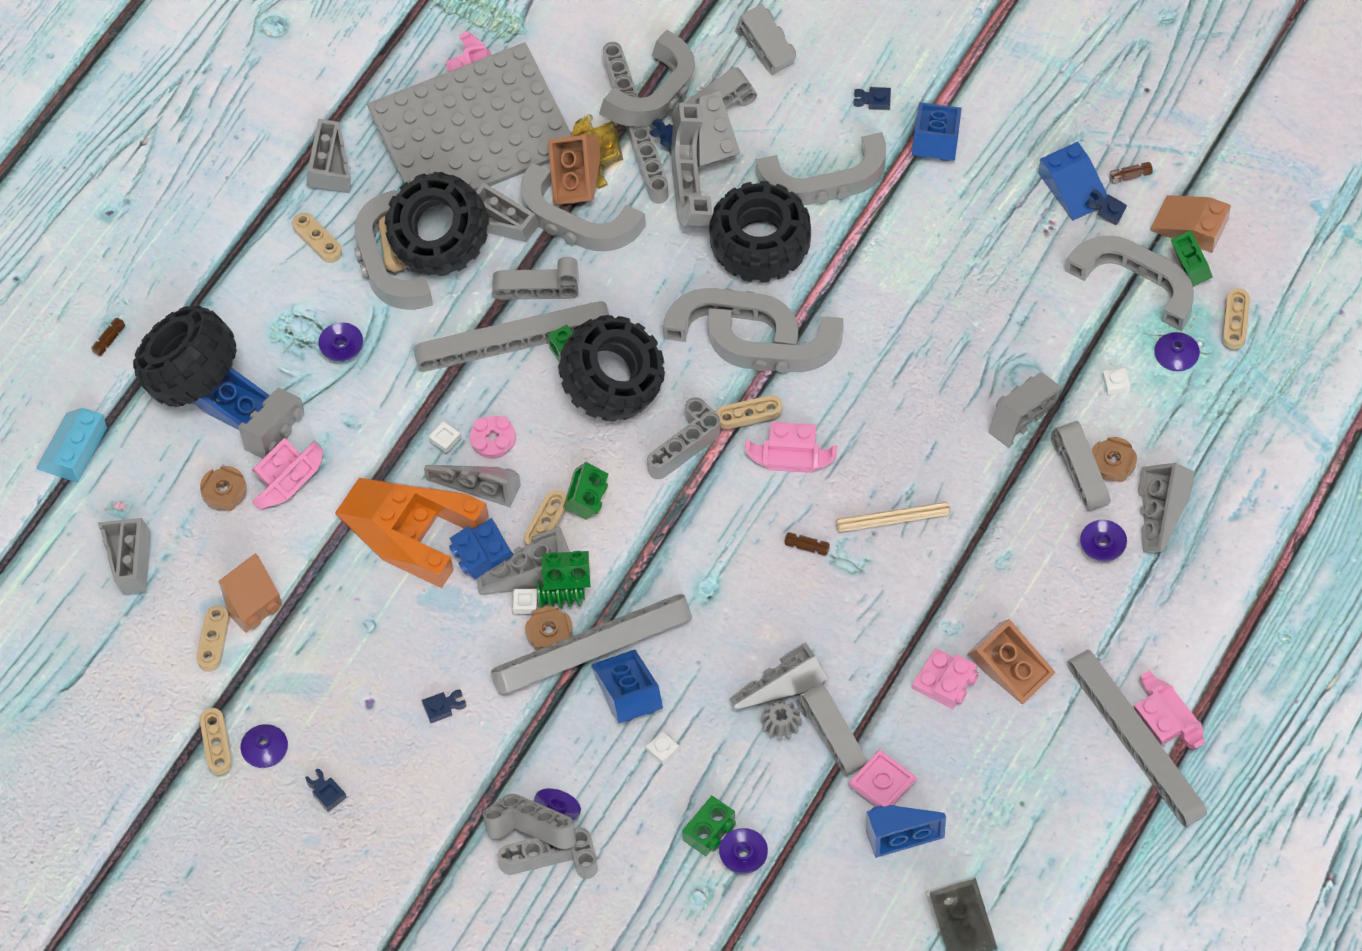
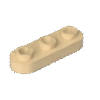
(318, 244)
(391, 260)
(1237, 312)
(757, 407)
(546, 513)
(213, 646)
(212, 734)

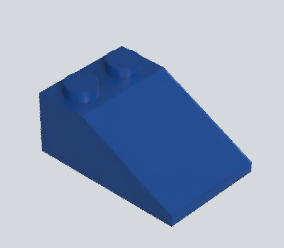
(936, 131)
(1071, 179)
(233, 399)
(628, 686)
(901, 828)

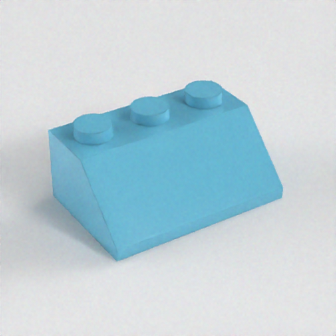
(73, 444)

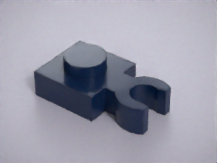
(877, 98)
(663, 132)
(1109, 207)
(439, 706)
(326, 792)

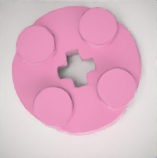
(489, 425)

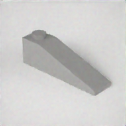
(484, 482)
(1164, 496)
(524, 566)
(793, 676)

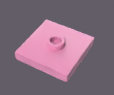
(882, 780)

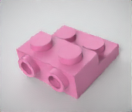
(946, 678)

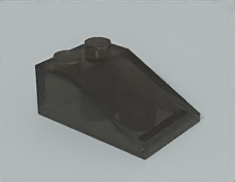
(961, 916)

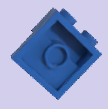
(480, 548)

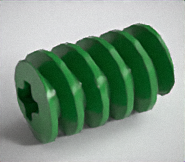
(560, 596)

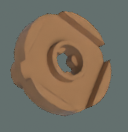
(1125, 455)
(226, 499)
(548, 616)

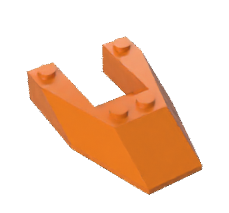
(398, 515)

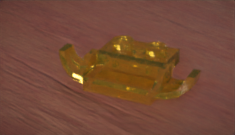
(608, 141)

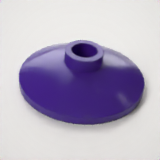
(337, 335)
(1173, 358)
(1103, 532)
(267, 754)
(558, 801)
(741, 841)

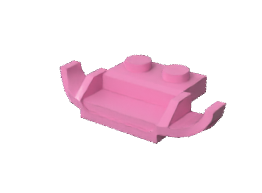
(473, 52)
(791, 449)
(285, 472)
(1167, 713)

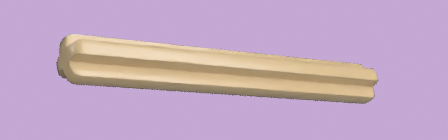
(893, 516)

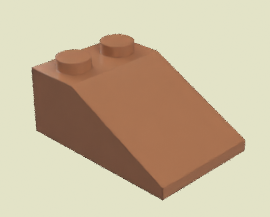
(574, 168)
(1201, 215)
(249, 593)
(1011, 661)

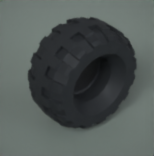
(457, 245)
(766, 255)
(184, 356)
(592, 387)

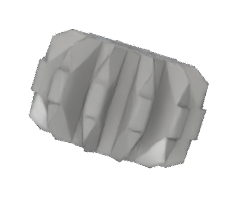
(781, 712)

